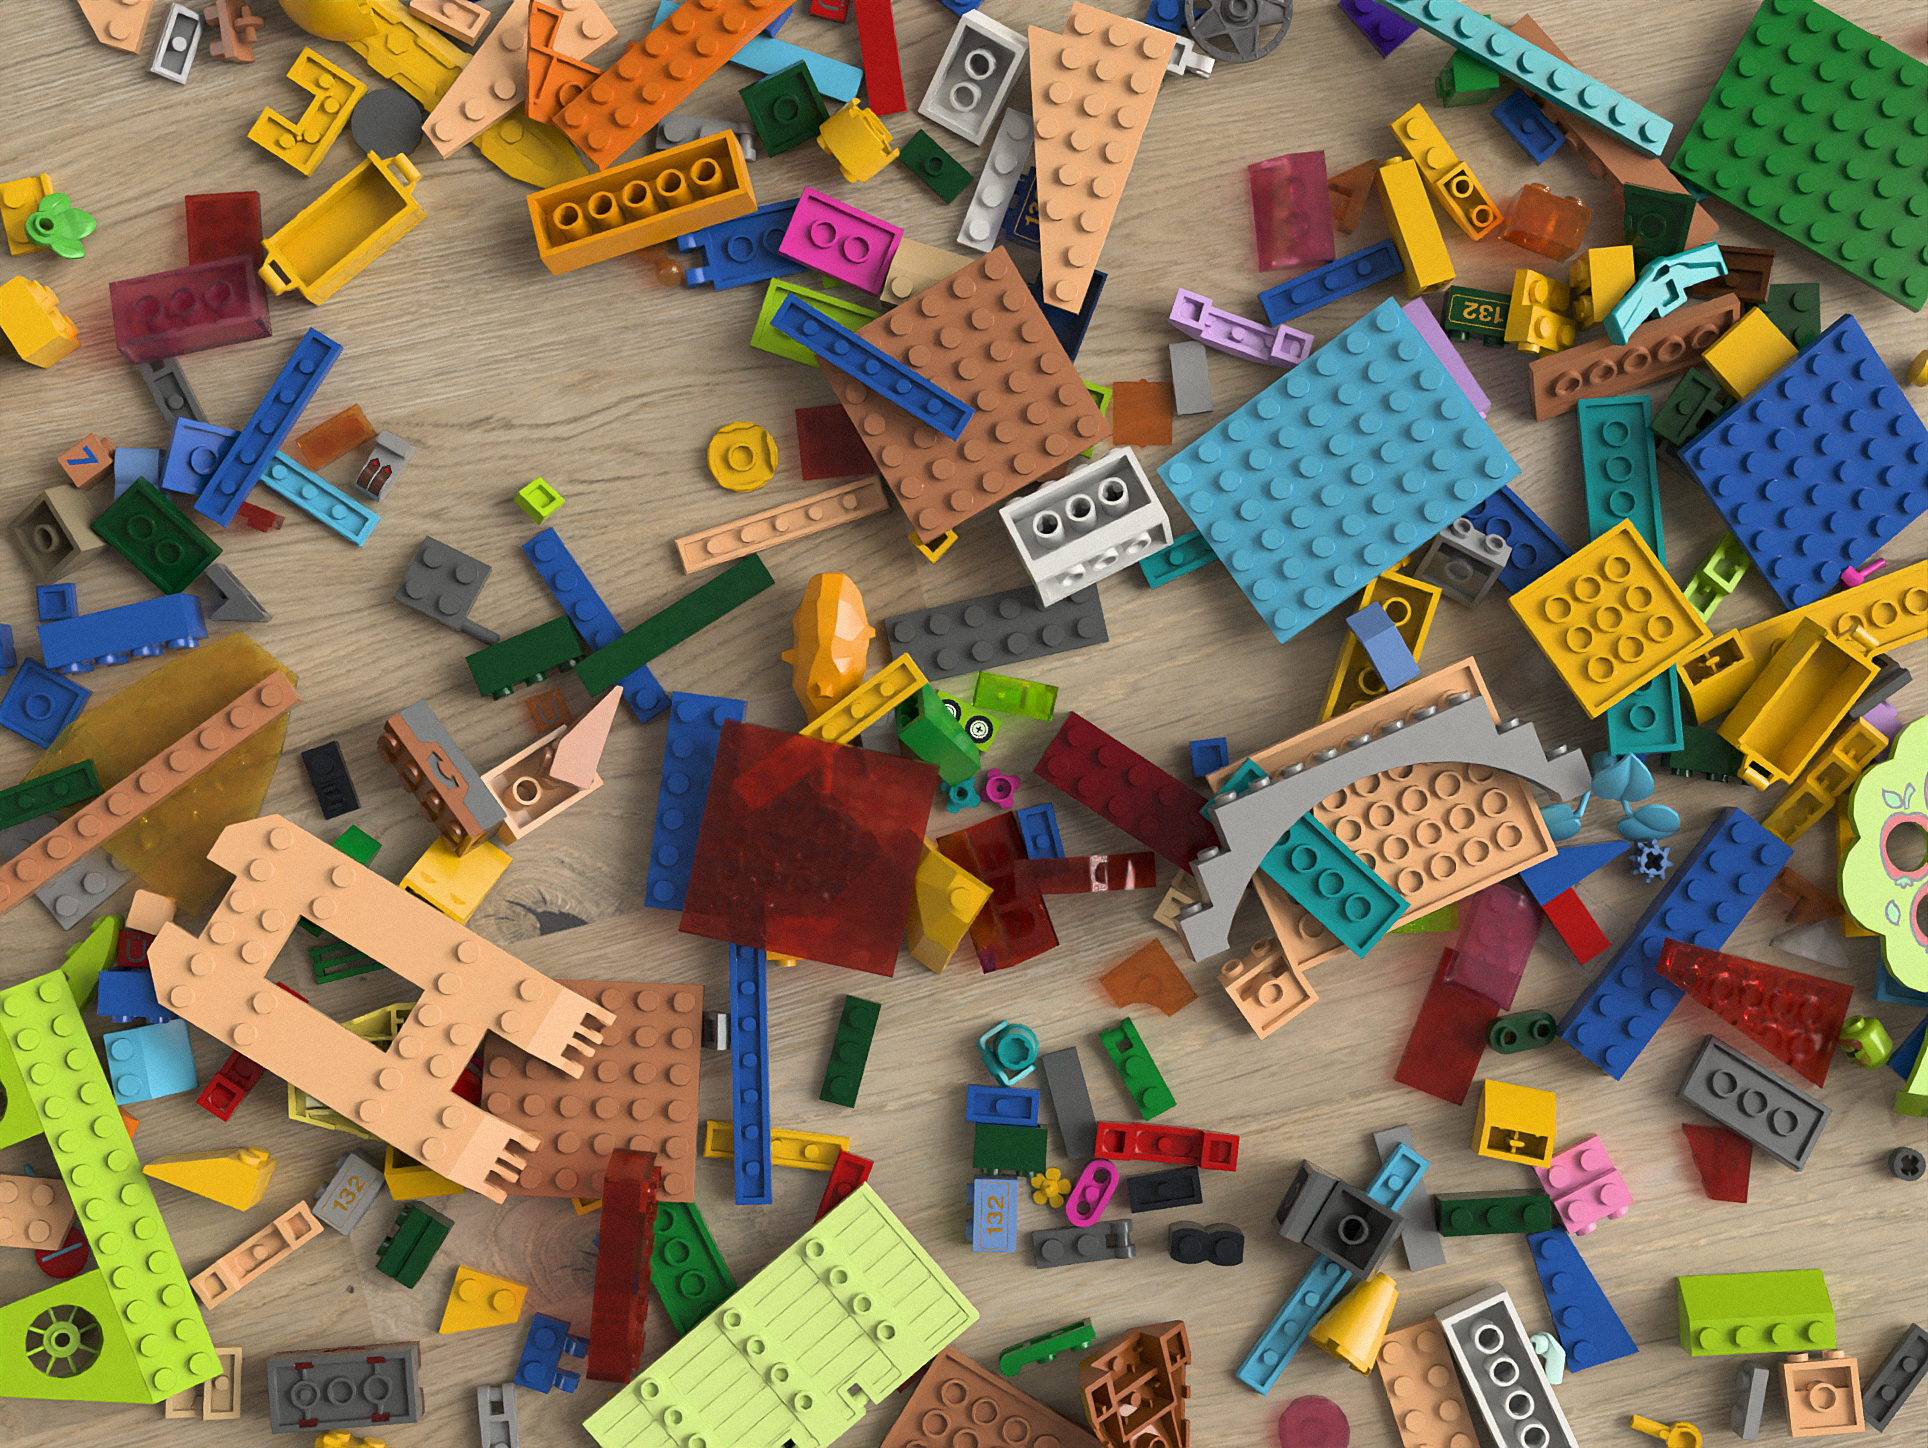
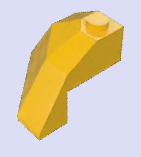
(941, 907)

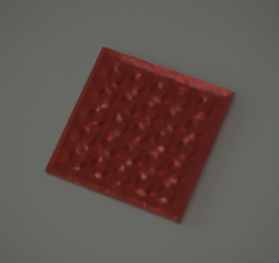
(809, 847)

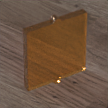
(1142, 413)

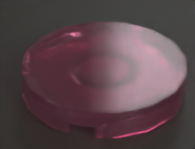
(1313, 1423)

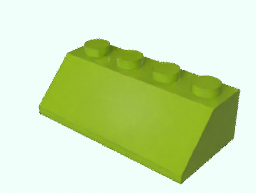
(1755, 1312)

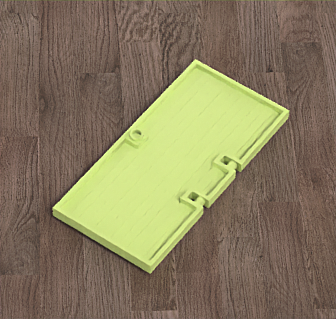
(786, 1346)

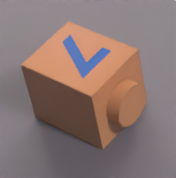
(89, 461)

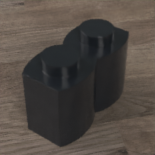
(1216, 1242)

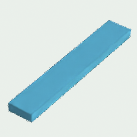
(769, 55)

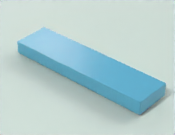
(320, 498)

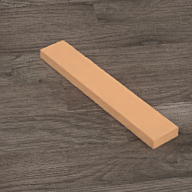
(782, 524)

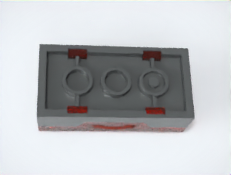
(345, 1387)

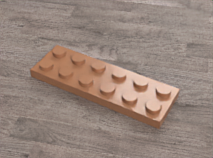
(1652, 354)

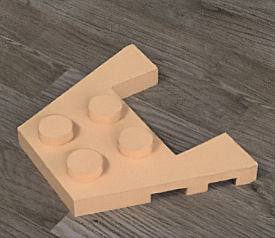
(34, 1212)

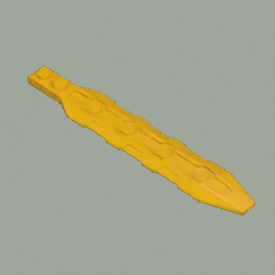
(428, 67)

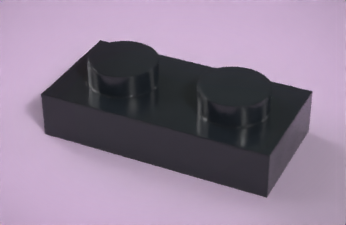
(1164, 1189)

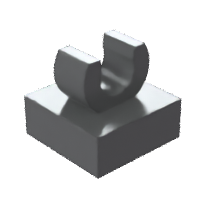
(716, 1030)

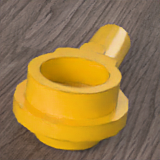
(1678, 1435)

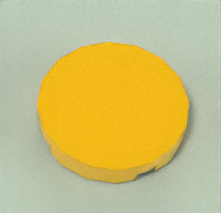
(742, 457)

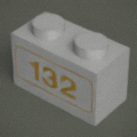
(351, 1191)

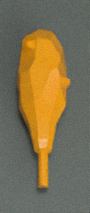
(828, 643)

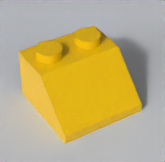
(413, 1180)

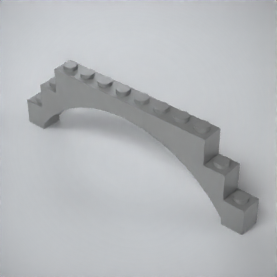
(1257, 817)

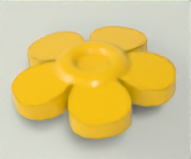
(1050, 1187)

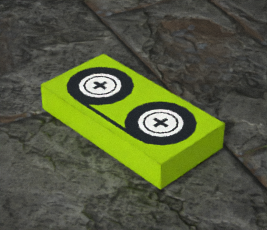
(978, 724)

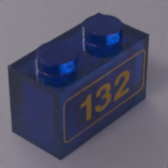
(1023, 221)

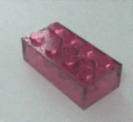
(190, 309)

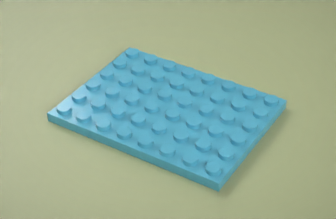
(1338, 470)

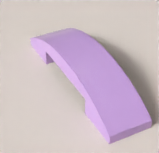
(1238, 335)

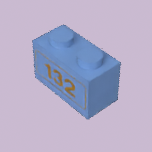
(993, 1212)

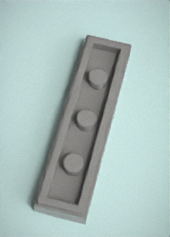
(1420, 1232)

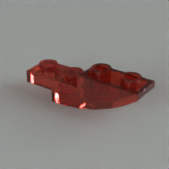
(1084, 873)

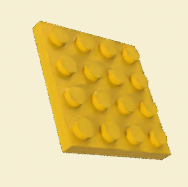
(1609, 618)

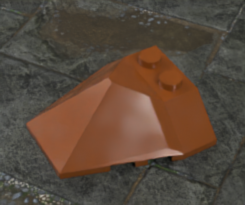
(1138, 1388)

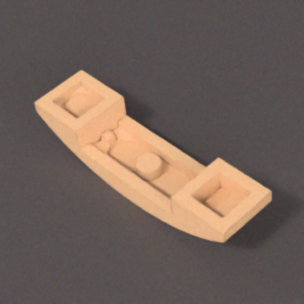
(256, 1255)

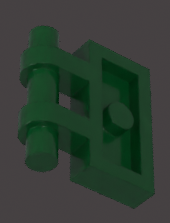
(1685, 407)

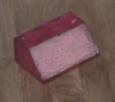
(1292, 212)
(1494, 945)

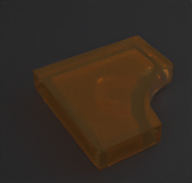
(1149, 978)

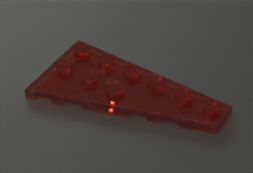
(1776, 1007)

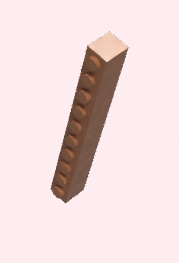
(145, 789)

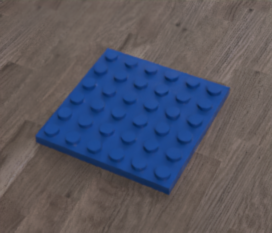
(1815, 465)

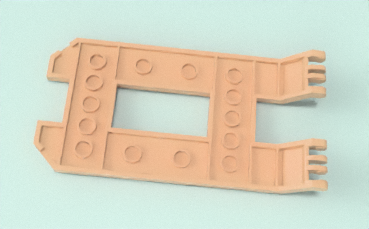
(391, 1093)

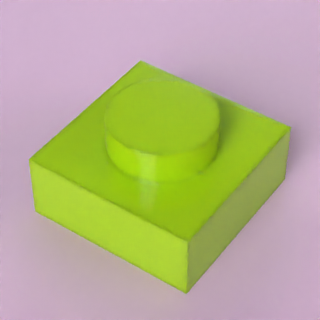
(539, 500)

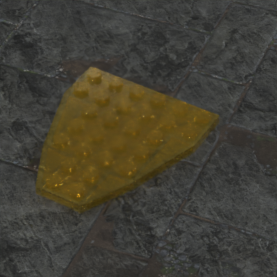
(144, 720)

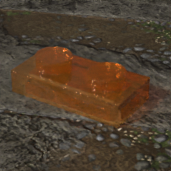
(336, 437)

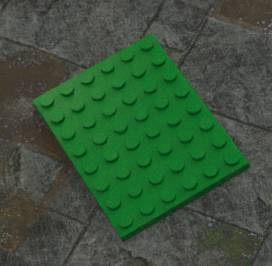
(1821, 144)

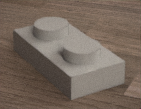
(1747, 1413)

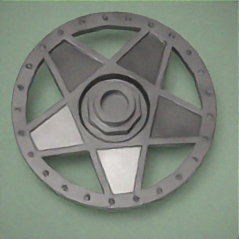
(1241, 22)

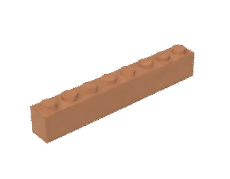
(1605, 154)

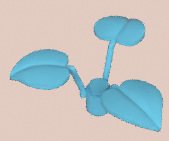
(1623, 782)

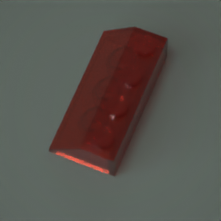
(1007, 926)

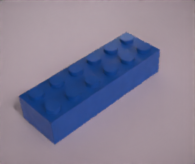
(683, 793)

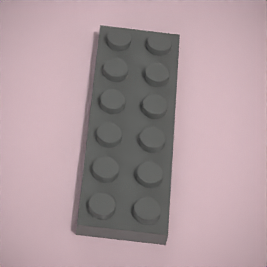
(996, 631)

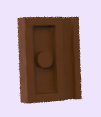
(1747, 276)

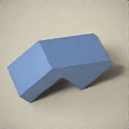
(1383, 646)

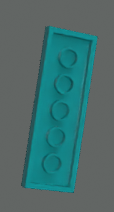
(1325, 875)

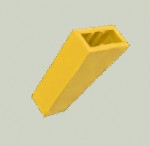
(1413, 227)

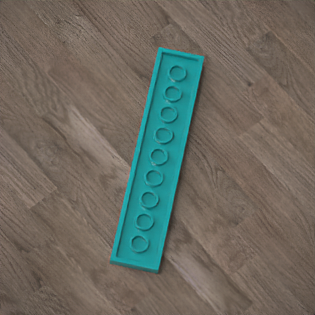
(1620, 485)

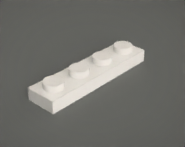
(998, 182)

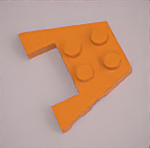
(551, 76)

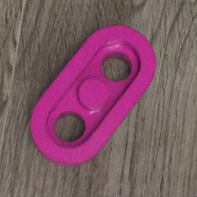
(1092, 1191)

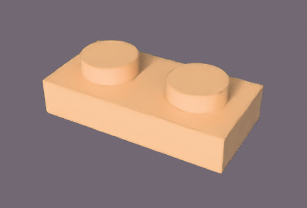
(454, 17)

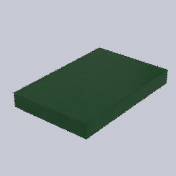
(156, 537)

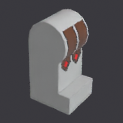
(384, 466)

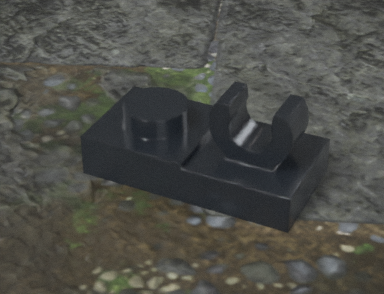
(331, 780)

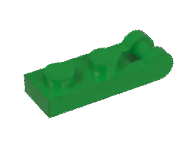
(1138, 1070)
(1045, 1347)

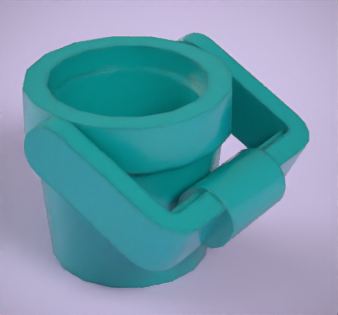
(1013, 1048)

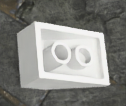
(975, 76)

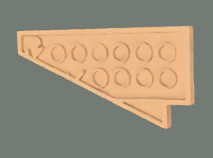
(1088, 120)

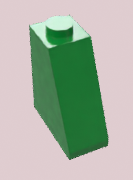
(937, 736)

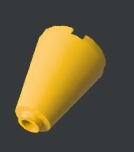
(1357, 1324)

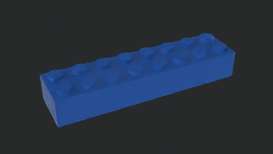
(1696, 906)

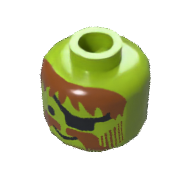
(1865, 1042)

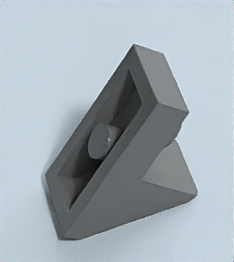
(241, 603)

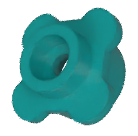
(954, 802)

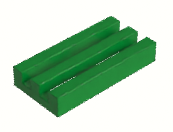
(319, 965)

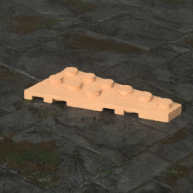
(496, 75)

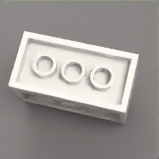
(1087, 525)

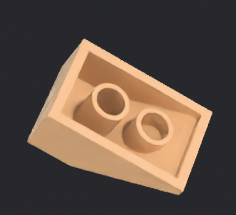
(528, 796)

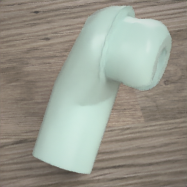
(1549, 1348)

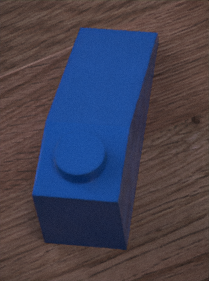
(1567, 868)

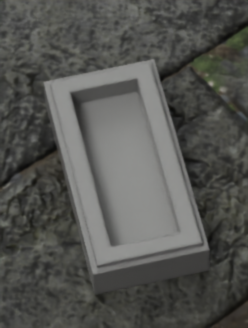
(1190, 378)

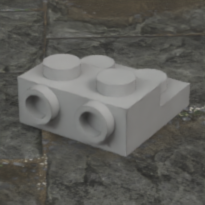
(1463, 562)

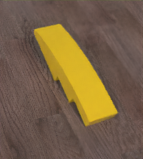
(1824, 781)

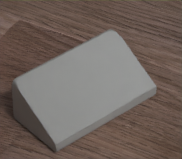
(175, 43)

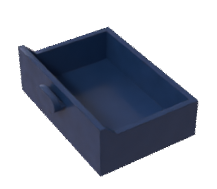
(1068, 326)

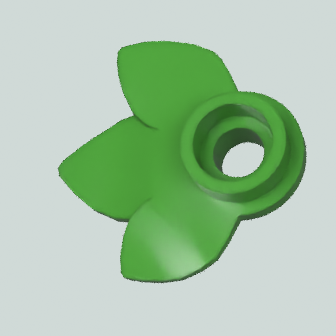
(64, 225)

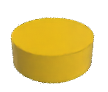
(1918, 370)

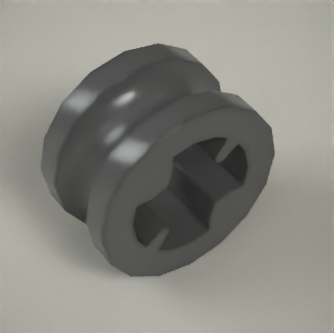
(1917, 1163)

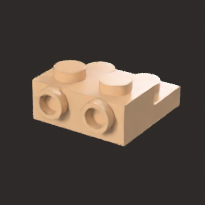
(1266, 987)
(1821, 1393)

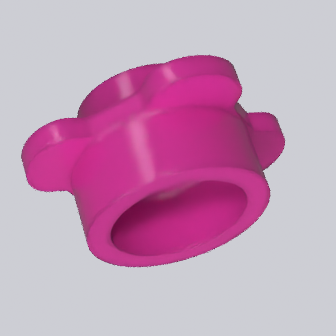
(990, 791)

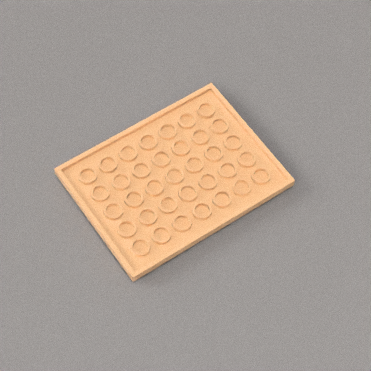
(1419, 826)

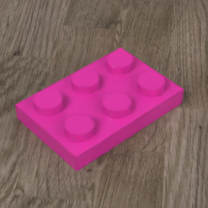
(840, 241)

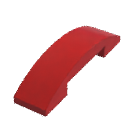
(235, 1079)
(1166, 1144)

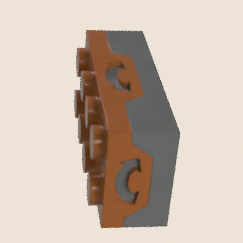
(440, 779)

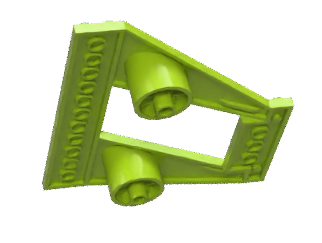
(138, 1296)

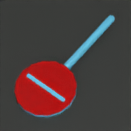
(69, 1259)

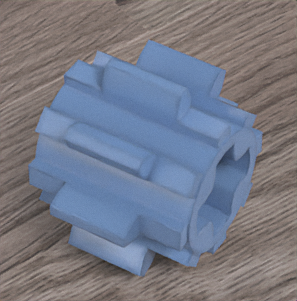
(1639, 859)

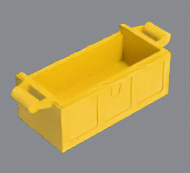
(344, 229)
(1798, 701)

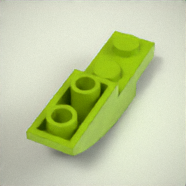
(90, 957)

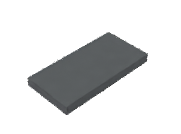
(1753, 1103)

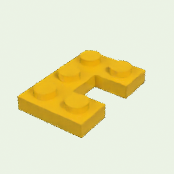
(324, 119)

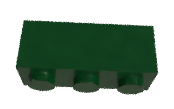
(526, 658)
(1492, 1212)

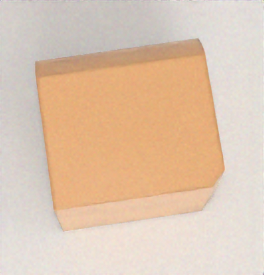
(150, 911)

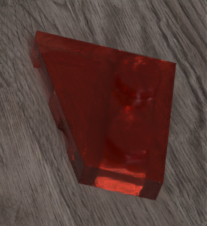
(1722, 1161)

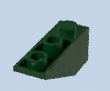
(1709, 754)

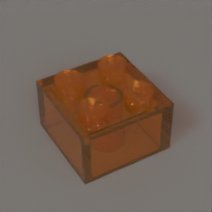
(1545, 222)

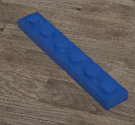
(872, 367)
(268, 427)
(592, 617)

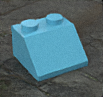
(150, 1061)

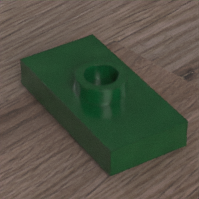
(935, 167)

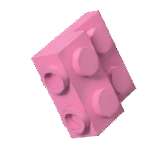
(1584, 1186)

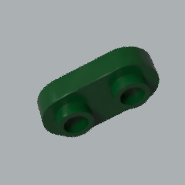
(1522, 1029)

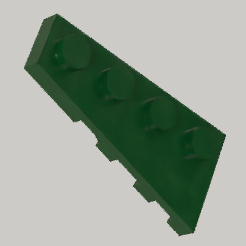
(1655, 224)

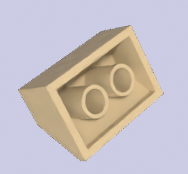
(917, 269)

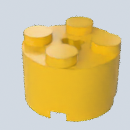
(857, 142)

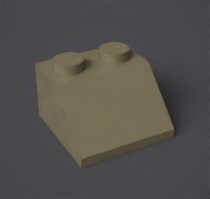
(57, 533)

